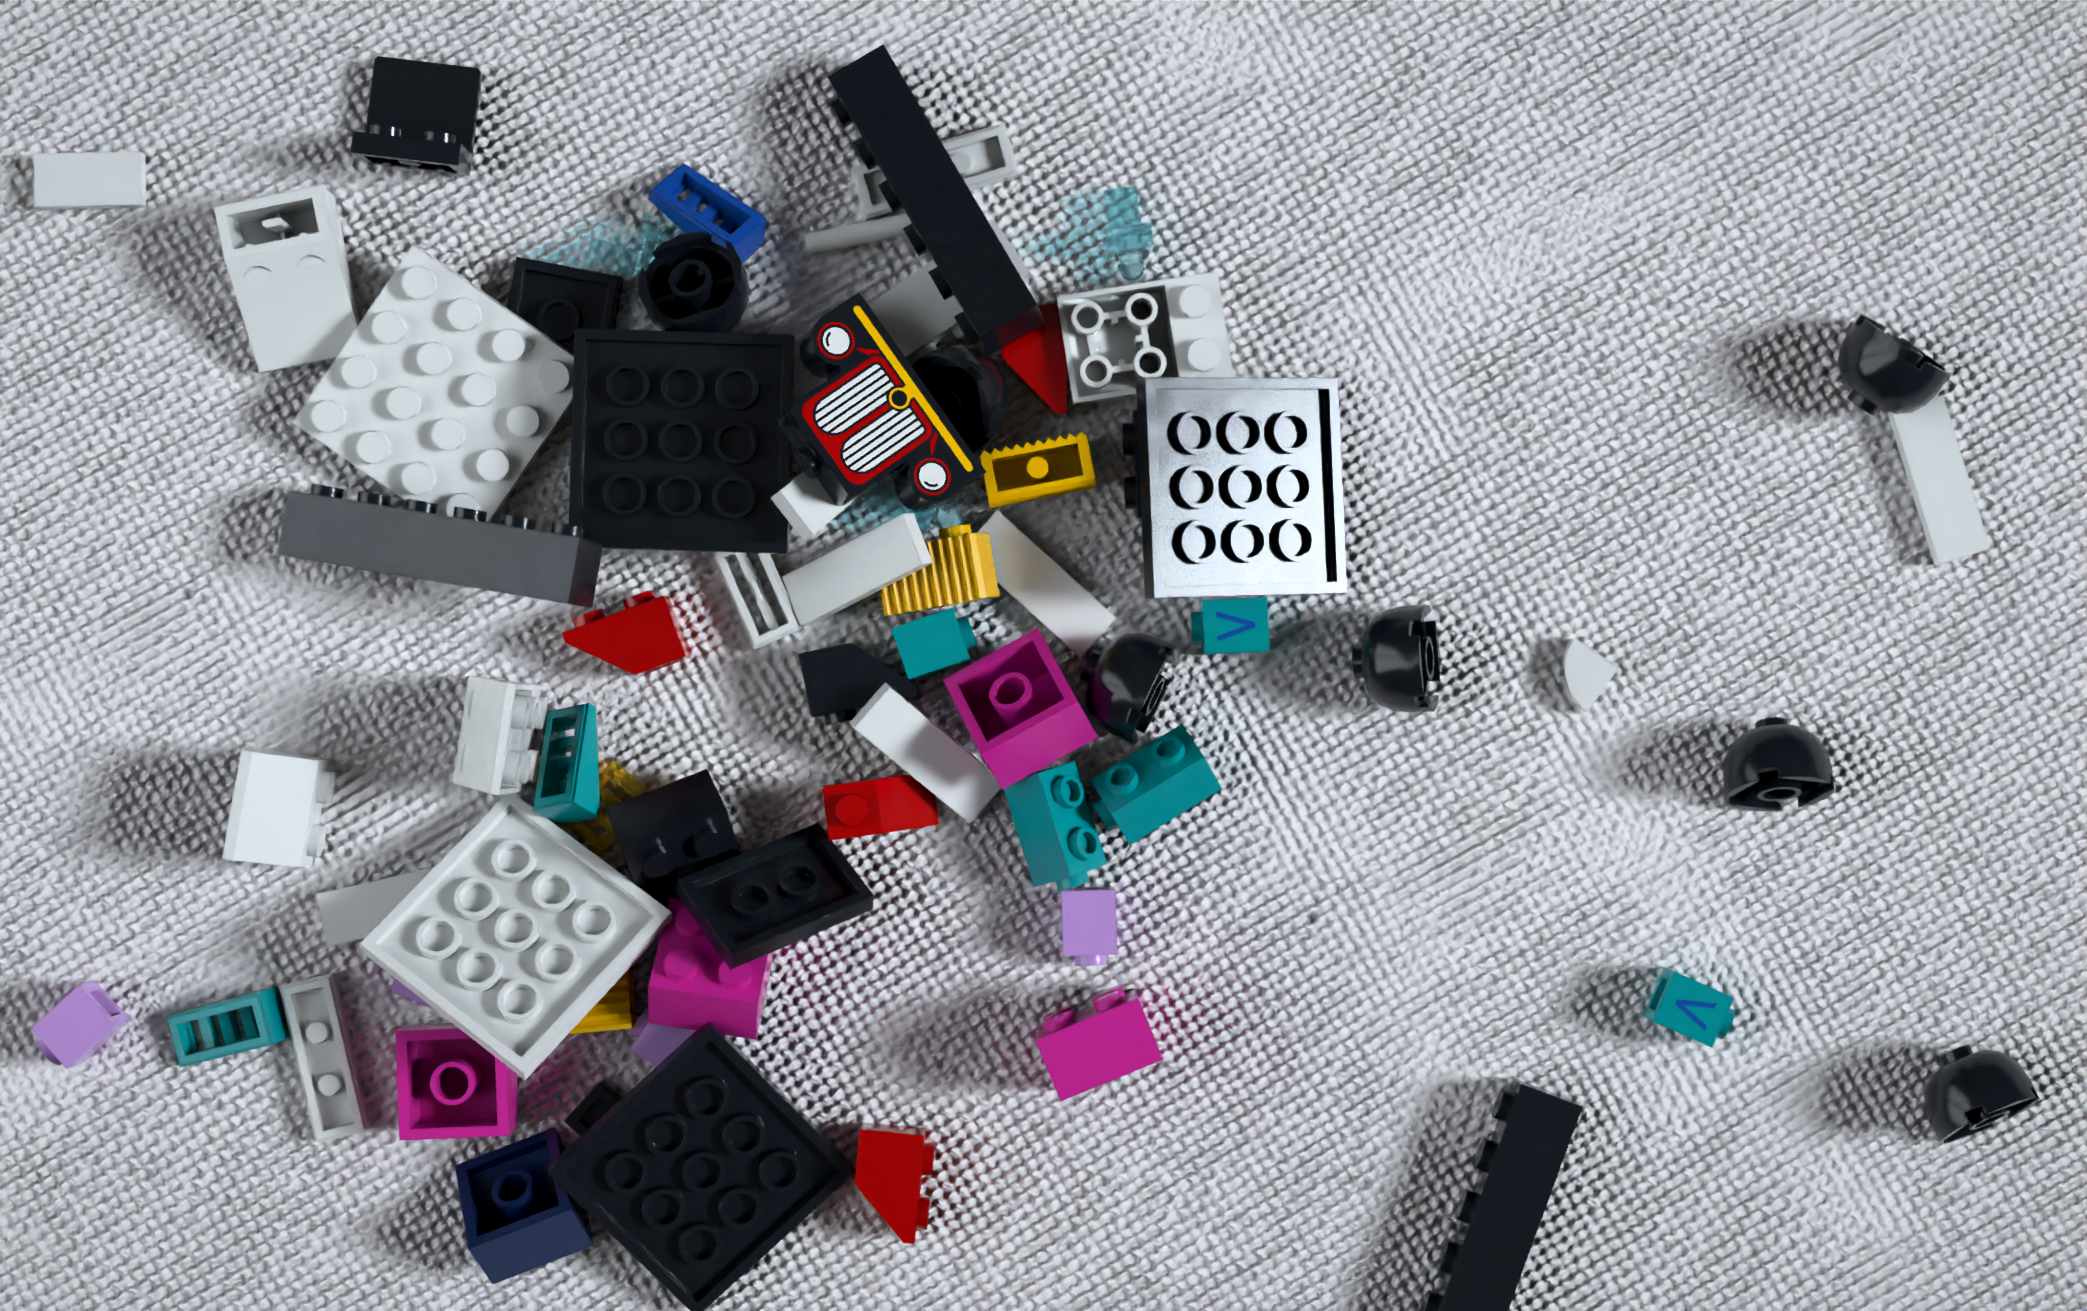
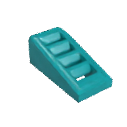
(578, 795)
(261, 1017)

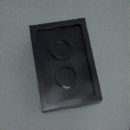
(774, 895)

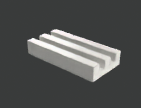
(776, 631)

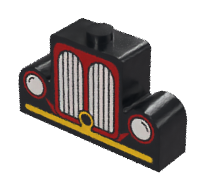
(873, 417)

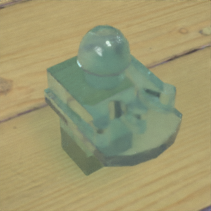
(1125, 233)
(622, 259)
(887, 503)

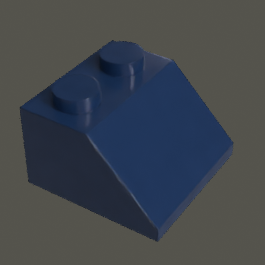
(517, 1211)

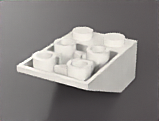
(289, 276)
(1143, 332)
(499, 735)

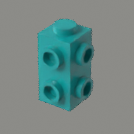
(1154, 785)
(1055, 826)

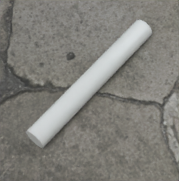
(856, 234)

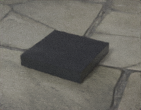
(563, 299)

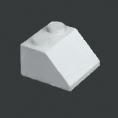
(278, 808)

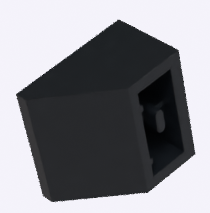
(672, 833)

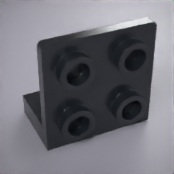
(420, 116)

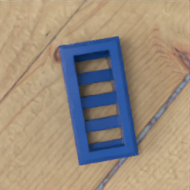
(741, 226)

